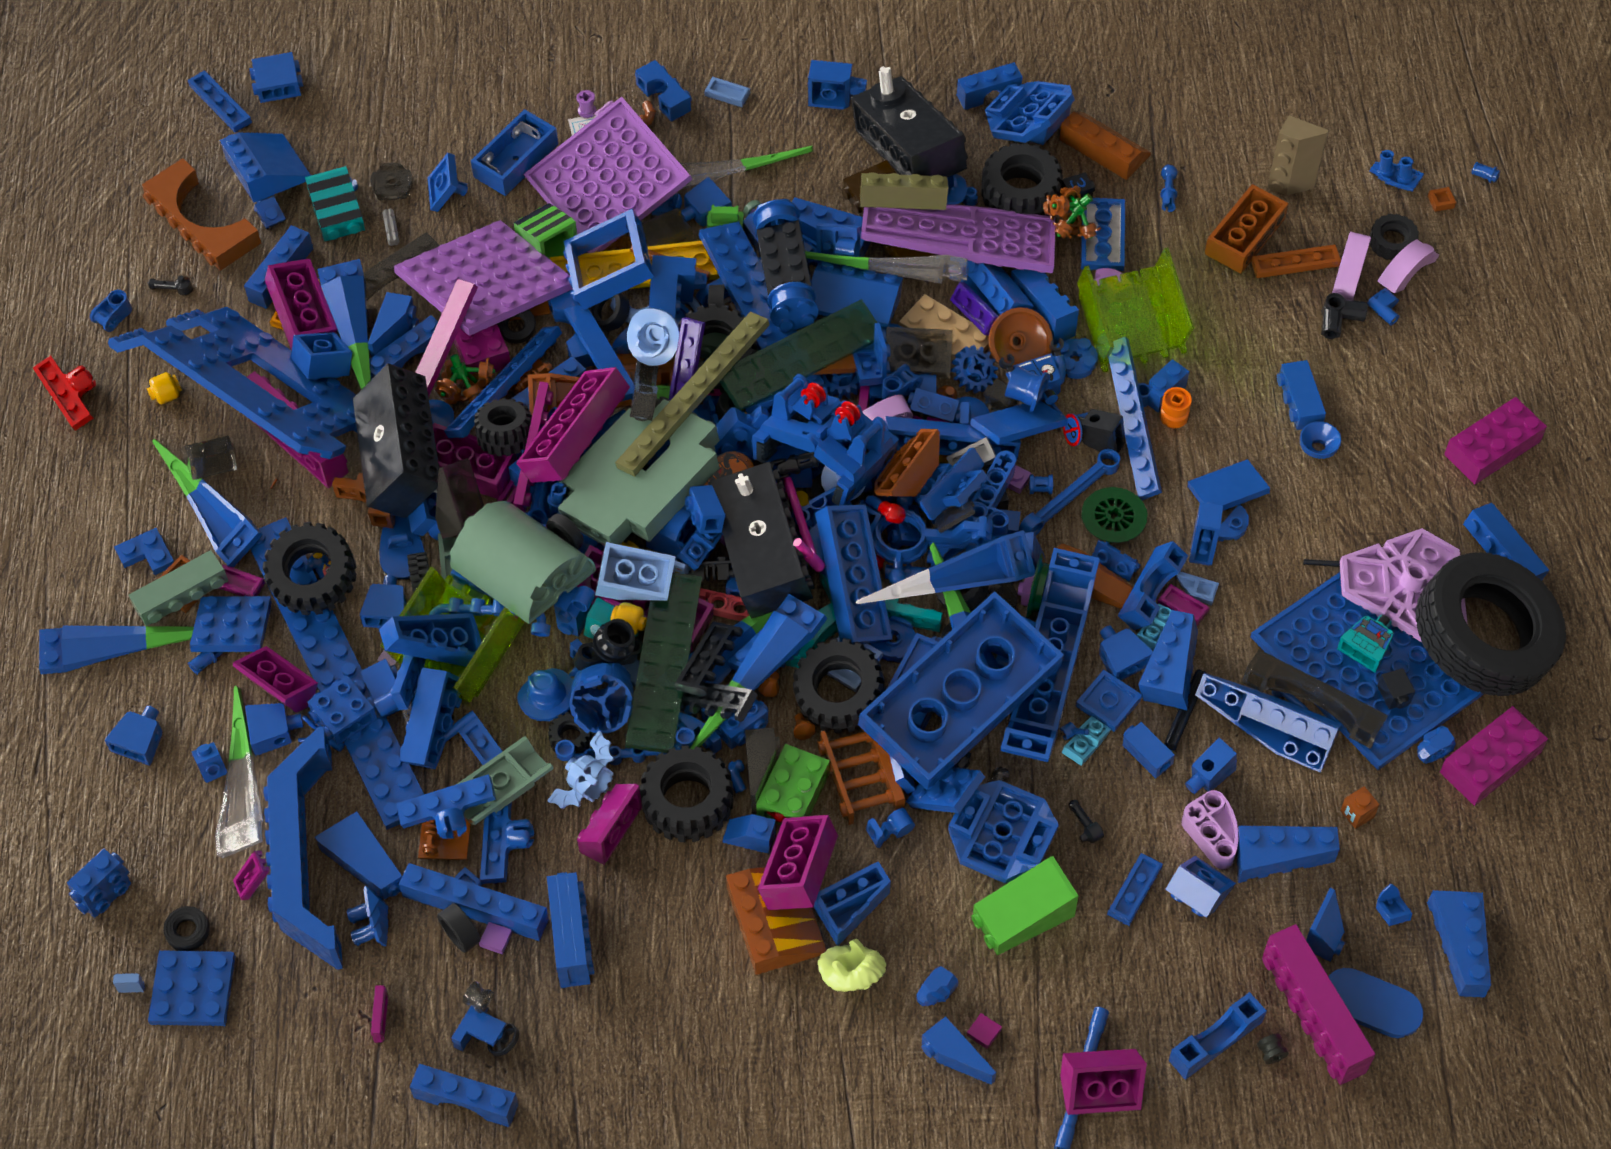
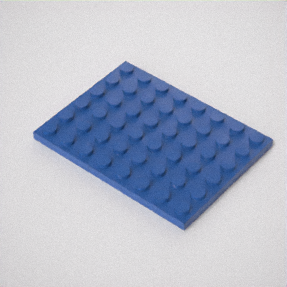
(1308, 639)

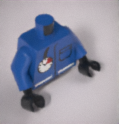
(1048, 363)

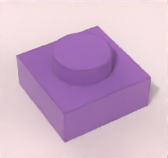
(1019, 479)
(1024, 590)

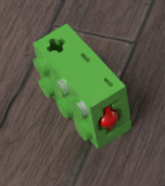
(793, 785)

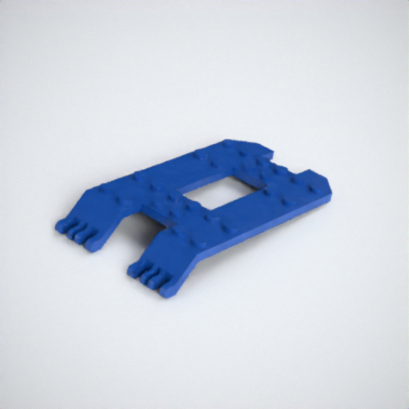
(235, 341)

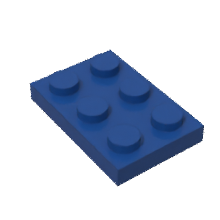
(949, 792)

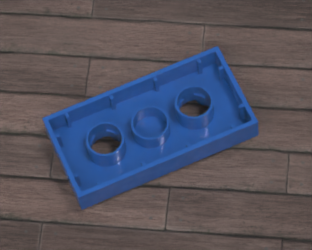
(960, 690)

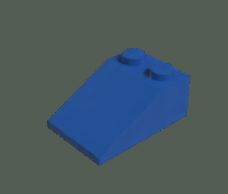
(394, 319)

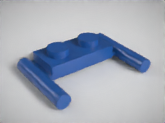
(476, 737)

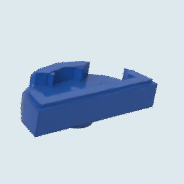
(1234, 525)

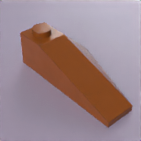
(1108, 586)

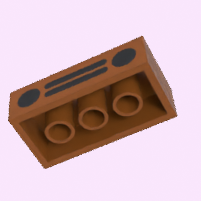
(1246, 228)

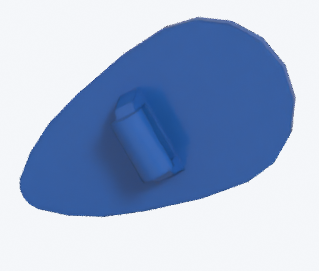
(396, 545)

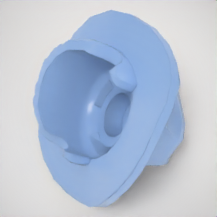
(653, 336)

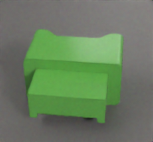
(724, 215)

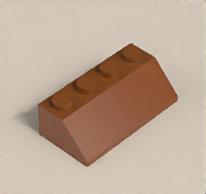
(1102, 144)

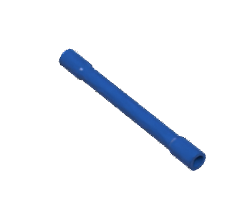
(1096, 1029)

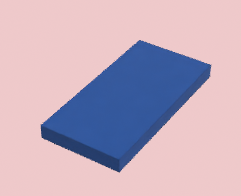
(1018, 422)

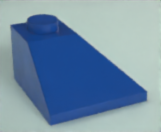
(1327, 929)

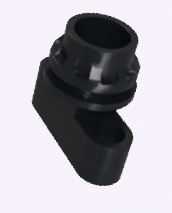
(610, 644)

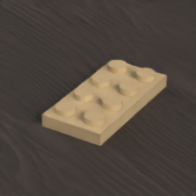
(933, 315)

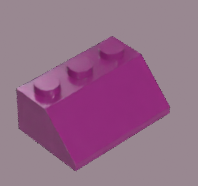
(278, 678)
(610, 822)
(1103, 1081)

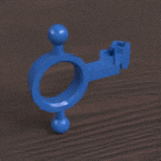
(976, 531)

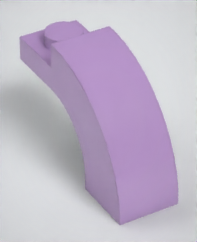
(1406, 264)

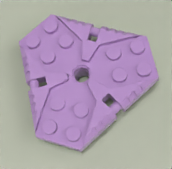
(1395, 576)

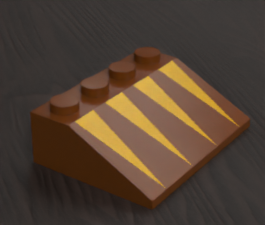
(772, 936)

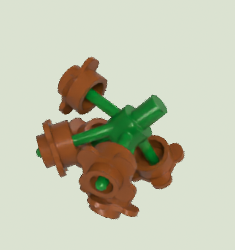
(1071, 222)
(456, 372)

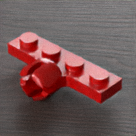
(67, 390)

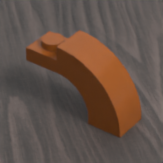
(354, 490)

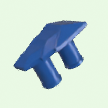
(1397, 175)
(377, 911)

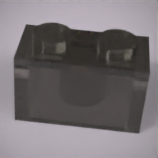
(209, 457)

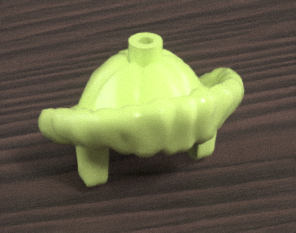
(851, 967)

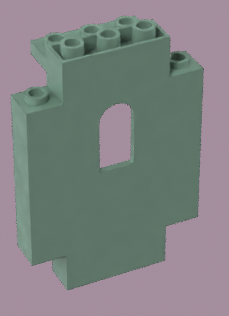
(614, 504)

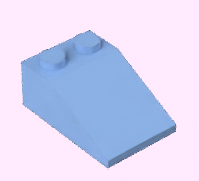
(634, 574)

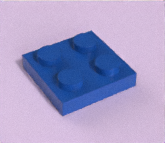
(1109, 700)

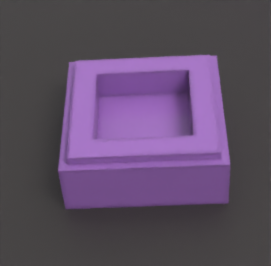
(495, 938)

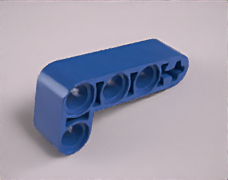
(995, 492)

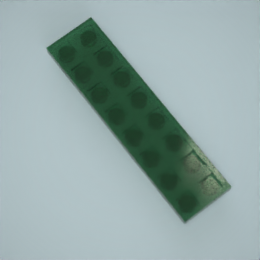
(799, 353)
(662, 660)

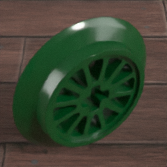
(1135, 513)
(1037, 587)

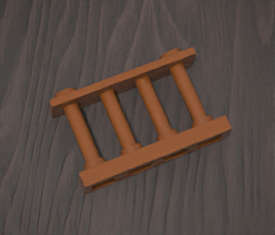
(893, 794)

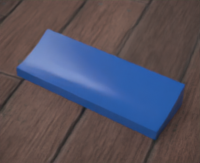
(852, 573)

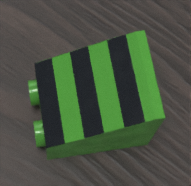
(546, 230)

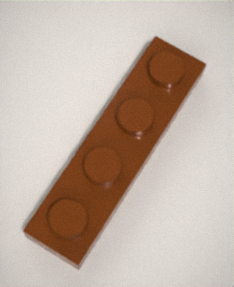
(1295, 261)

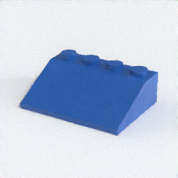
(263, 163)
(843, 285)

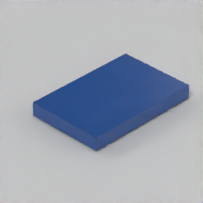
(1229, 485)

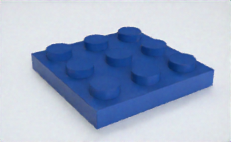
(230, 624)
(192, 988)

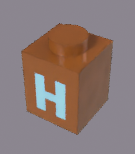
(1359, 807)

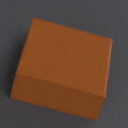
(1441, 199)

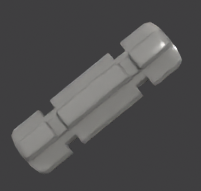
(390, 227)

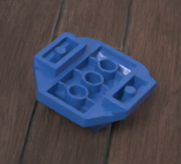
(1029, 111)
(1008, 809)

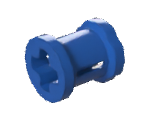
(1041, 484)

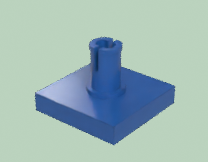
(444, 183)

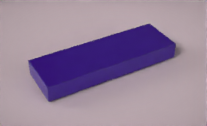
(973, 308)

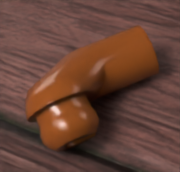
(649, 113)

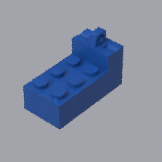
(674, 282)

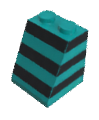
(335, 203)

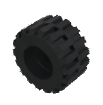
(502, 427)

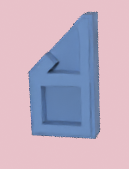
(1198, 587)

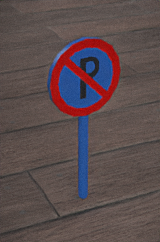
(1073, 429)

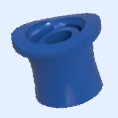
(1027, 386)

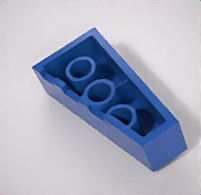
(814, 213)

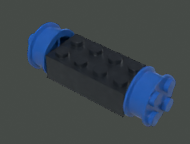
(785, 264)

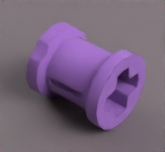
(586, 106)

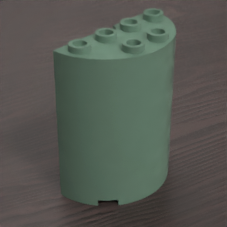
(517, 560)

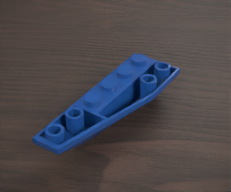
(995, 288)
(1273, 721)

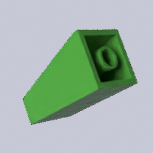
(1026, 906)

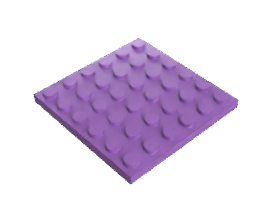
(608, 170)
(495, 259)

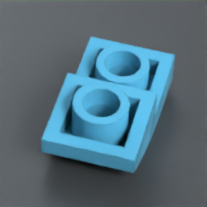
(1151, 633)
(1083, 746)

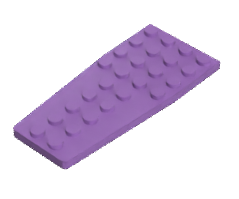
(967, 232)

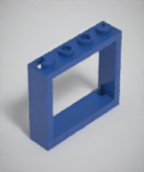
(619, 280)

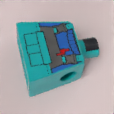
(1367, 641)

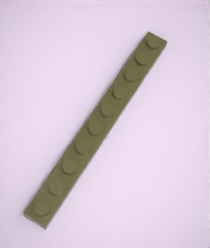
(692, 394)

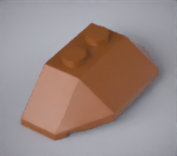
(910, 466)

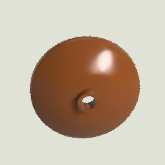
(1030, 330)

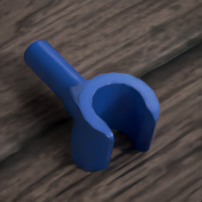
(1070, 730)

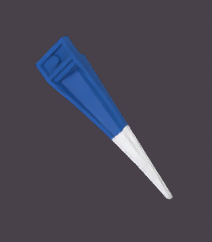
(991, 563)

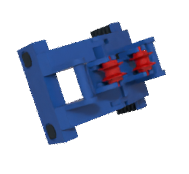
(835, 420)

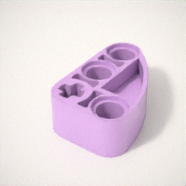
(1351, 265)
(893, 406)
(1218, 821)

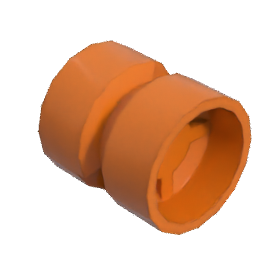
(1175, 407)

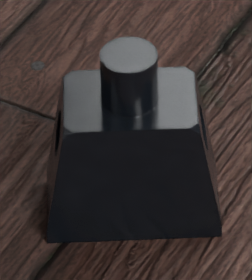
(1103, 430)

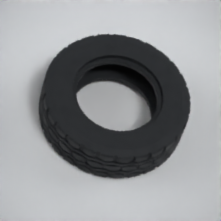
(1465, 655)

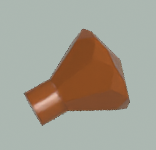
(947, 391)
(770, 686)
(803, 729)

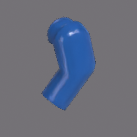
(735, 768)

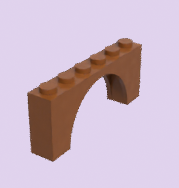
(218, 244)

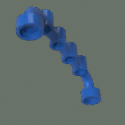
(479, 608)
(565, 749)

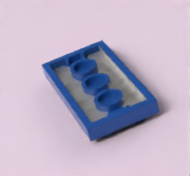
(1108, 246)

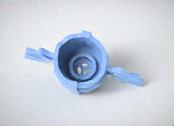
(586, 775)

